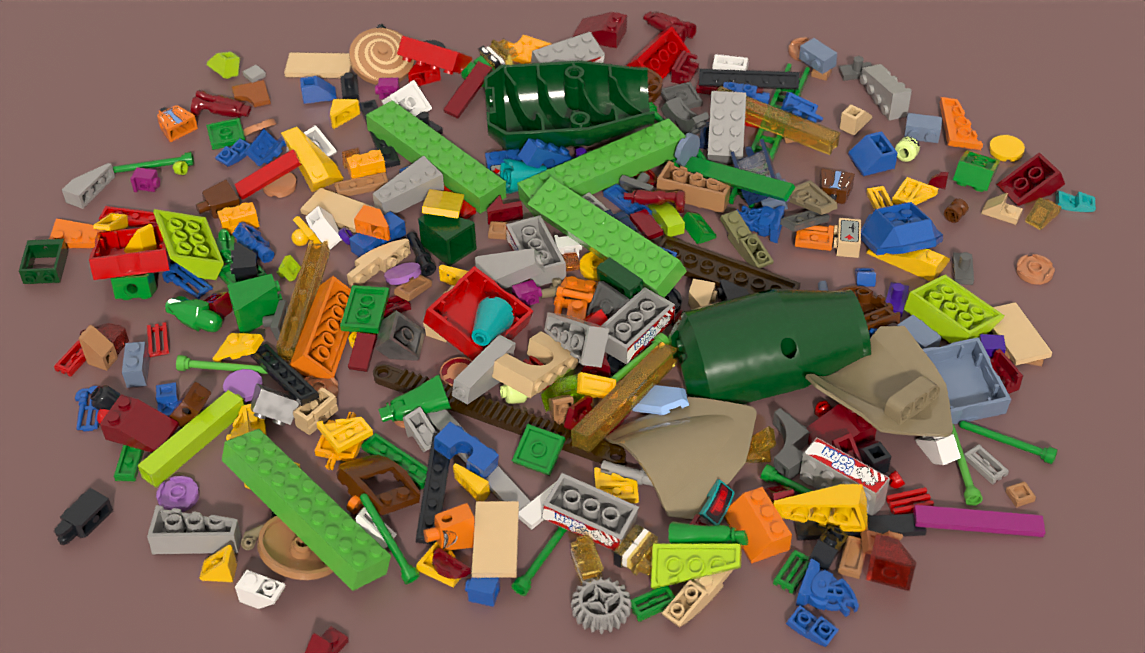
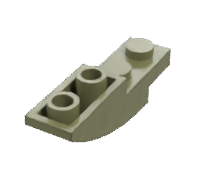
(745, 242)

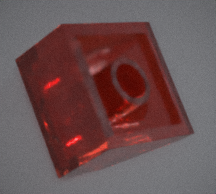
(891, 563)

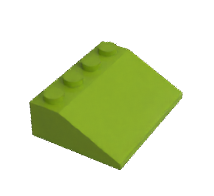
(190, 243)
(952, 310)

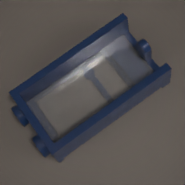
(756, 163)

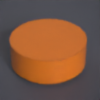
(354, 505)

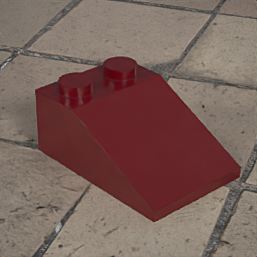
(606, 28)
(1032, 181)
(840, 422)
(137, 424)

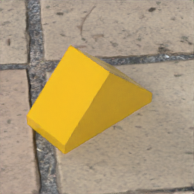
(343, 111)
(142, 240)
(220, 566)

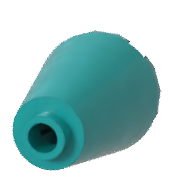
(515, 171)
(491, 320)

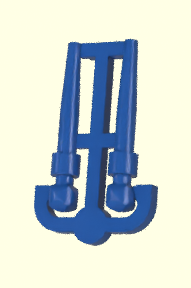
(174, 268)
(82, 396)

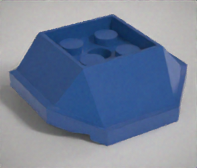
(899, 230)

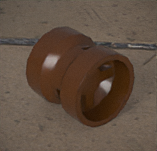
(956, 210)

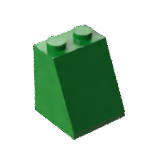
(254, 300)

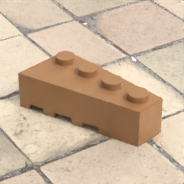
(698, 190)

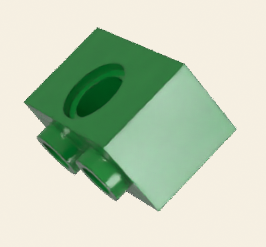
(125, 290)

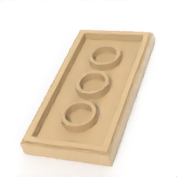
(317, 64)
(340, 207)
(1020, 336)
(495, 539)

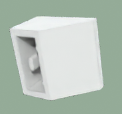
(730, 63)

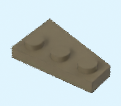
(812, 198)

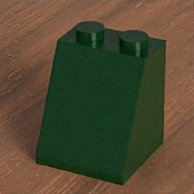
(447, 237)

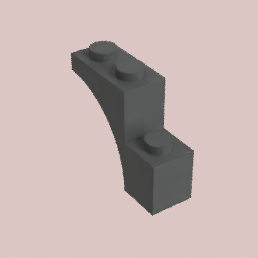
(681, 115)
(795, 438)

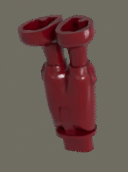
(663, 21)
(218, 105)
(657, 197)

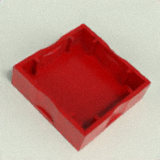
(111, 261)
(455, 311)

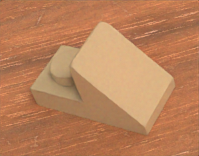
(1001, 210)

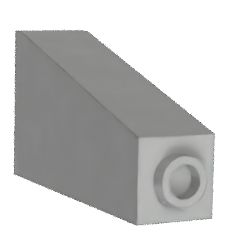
(512, 266)
(477, 376)

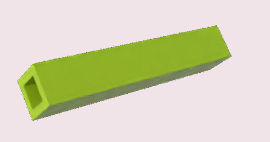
(191, 439)

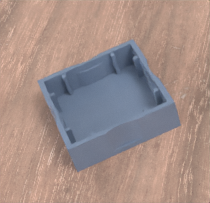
(970, 380)

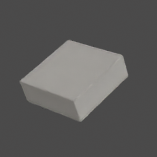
(254, 73)

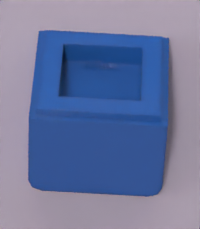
(865, 277)

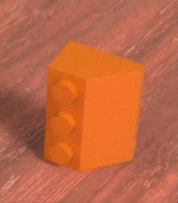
(762, 523)

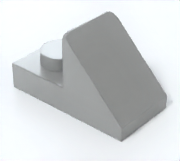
(420, 428)

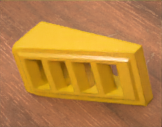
(112, 222)
(454, 274)
(472, 483)

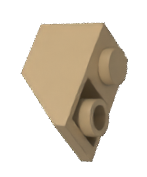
(854, 119)
(701, 293)

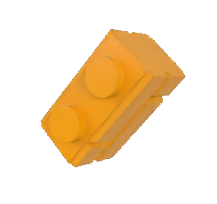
(365, 164)
(230, 217)

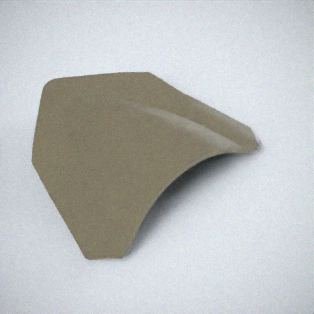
(893, 387)
(689, 450)

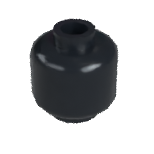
(104, 397)

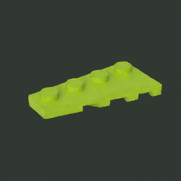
(691, 561)

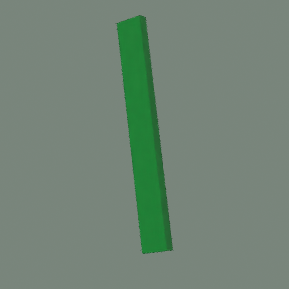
(741, 179)

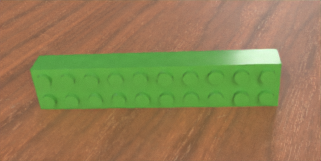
(416, 139)
(608, 163)
(606, 236)
(306, 509)

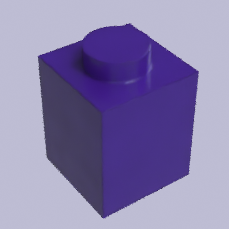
(992, 343)

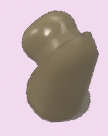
(551, 292)
(250, 537)

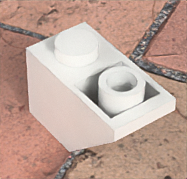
(324, 226)
(939, 449)
(258, 590)

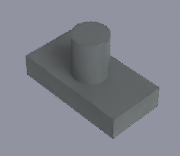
(854, 70)
(630, 184)
(963, 268)
(276, 321)

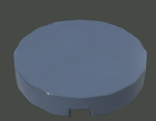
(687, 148)

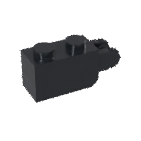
(83, 516)

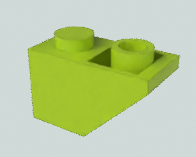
(225, 64)

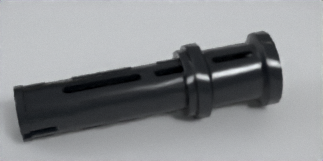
(422, 257)

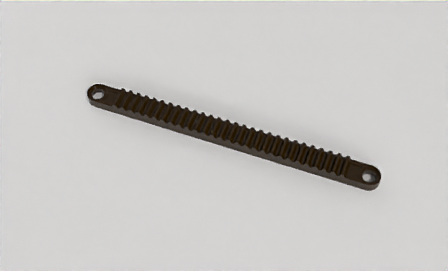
(497, 414)

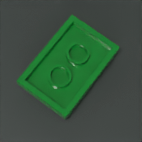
(365, 309)

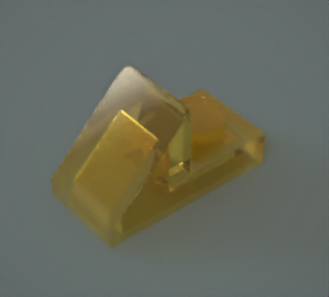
(1042, 213)
(761, 445)

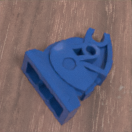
(764, 221)
(825, 591)

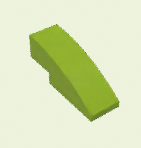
(668, 218)

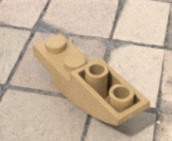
(378, 259)
(694, 597)

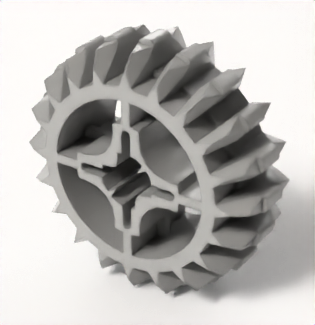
(605, 598)

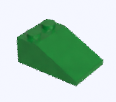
(976, 171)

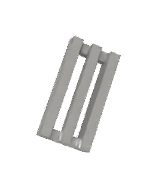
(983, 465)

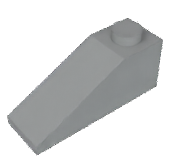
(87, 186)

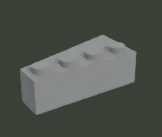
(886, 91)
(408, 187)
(580, 337)
(191, 533)

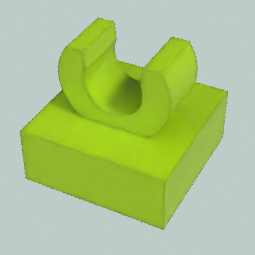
(289, 268)

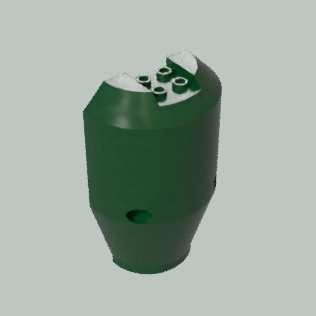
(565, 103)
(767, 342)

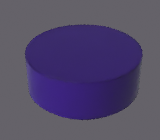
(345, 234)

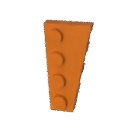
(957, 126)
(75, 233)

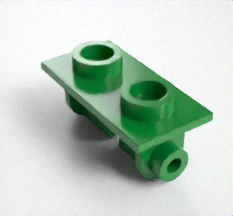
(225, 244)

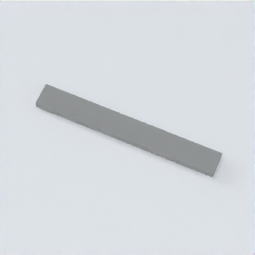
(499, 482)

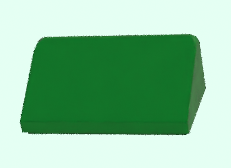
(698, 228)

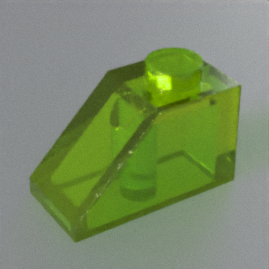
(563, 386)

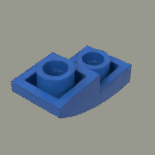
(232, 155)
(810, 627)

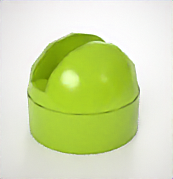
(180, 168)

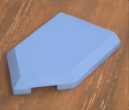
(661, 400)

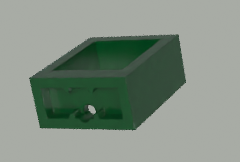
(36, 249)
(619, 278)

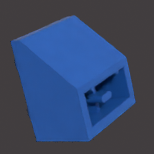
(873, 154)

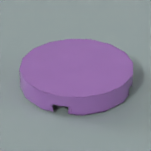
(401, 273)
(242, 383)
(178, 493)

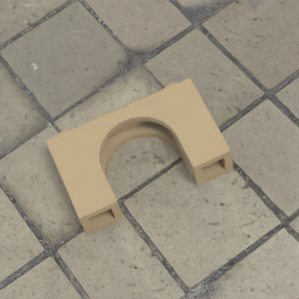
(531, 378)

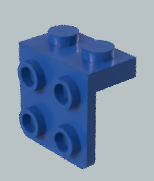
(801, 107)
(264, 148)

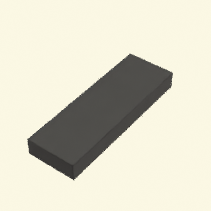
(803, 220)

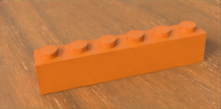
(322, 338)

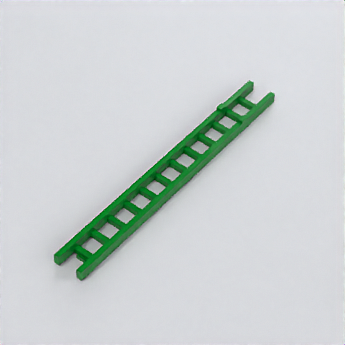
(760, 135)

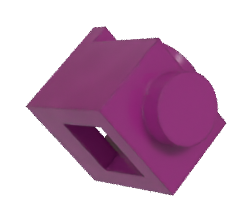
(386, 87)
(145, 180)
(527, 292)

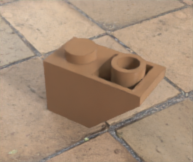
(97, 348)
(559, 407)

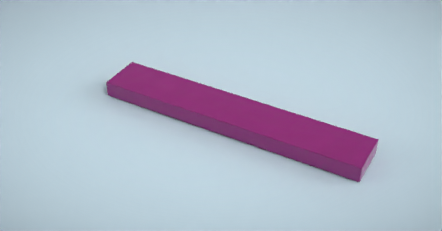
(979, 521)

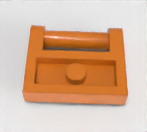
(815, 237)
(577, 288)
(576, 308)

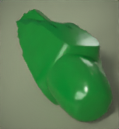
(194, 314)

